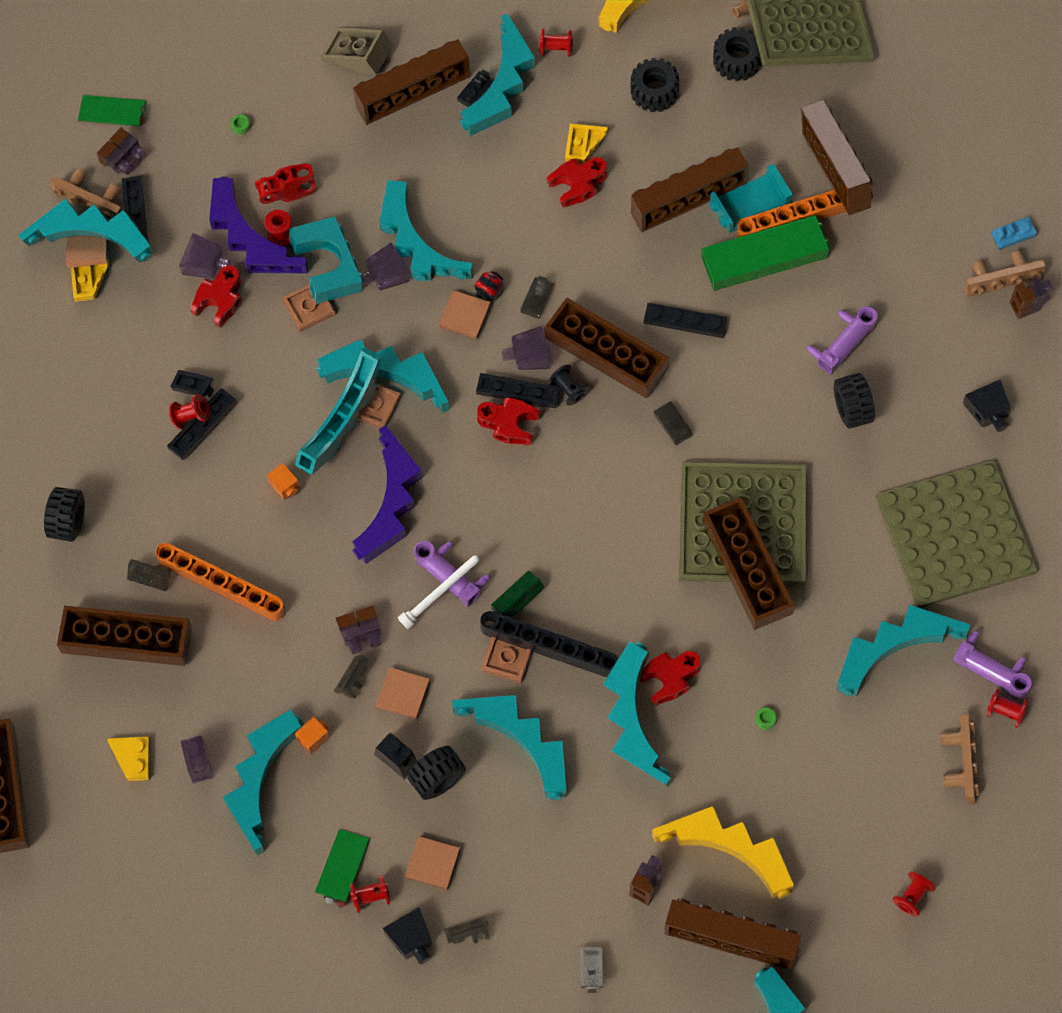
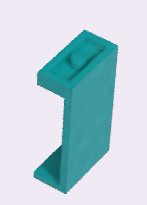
(751, 199)

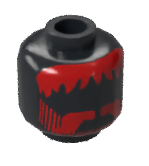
(489, 286)

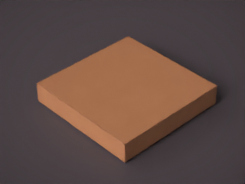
(86, 251)
(304, 310)
(464, 314)
(380, 408)
(506, 660)
(402, 693)
(432, 863)

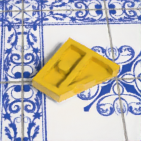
(583, 141)
(87, 280)
(132, 756)

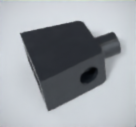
(989, 405)
(394, 755)
(410, 936)

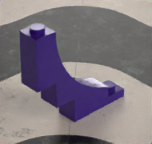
(261, 254)
(386, 528)

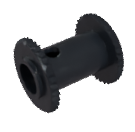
(568, 384)

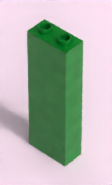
(765, 252)

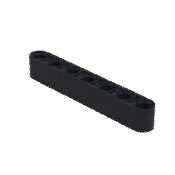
(542, 636)

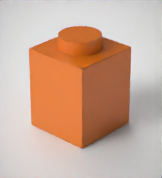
(283, 481)
(312, 735)

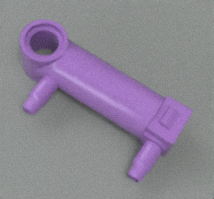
(846, 342)
(441, 569)
(991, 669)

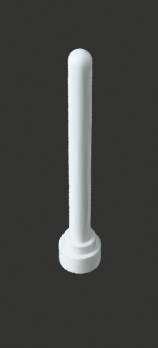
(409, 618)

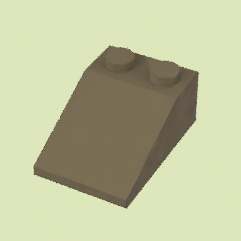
(358, 49)

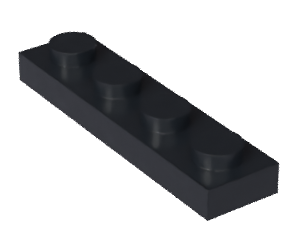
(134, 202)
(685, 320)
(521, 390)
(197, 430)

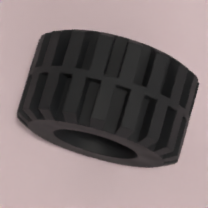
(736, 67)
(654, 71)
(854, 400)
(64, 514)
(436, 772)

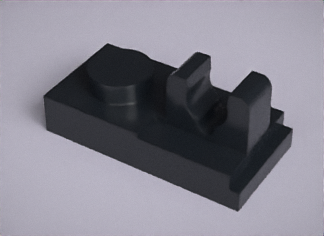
(475, 88)
(192, 383)

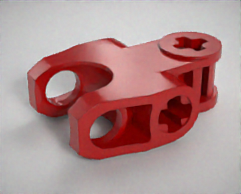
(581, 179)
(285, 184)
(219, 294)
(505, 418)
(672, 674)

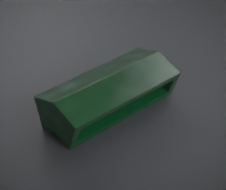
(518, 595)

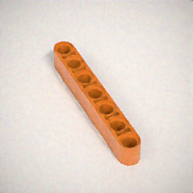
(791, 211)
(227, 588)

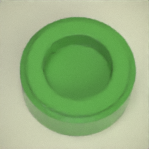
(240, 124)
(765, 718)

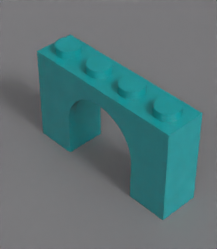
(328, 236)

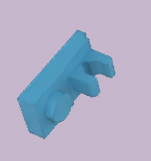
(1014, 233)

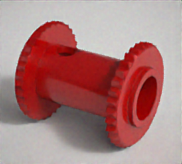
(556, 42)
(278, 225)
(197, 409)
(1007, 708)
(914, 892)
(367, 894)

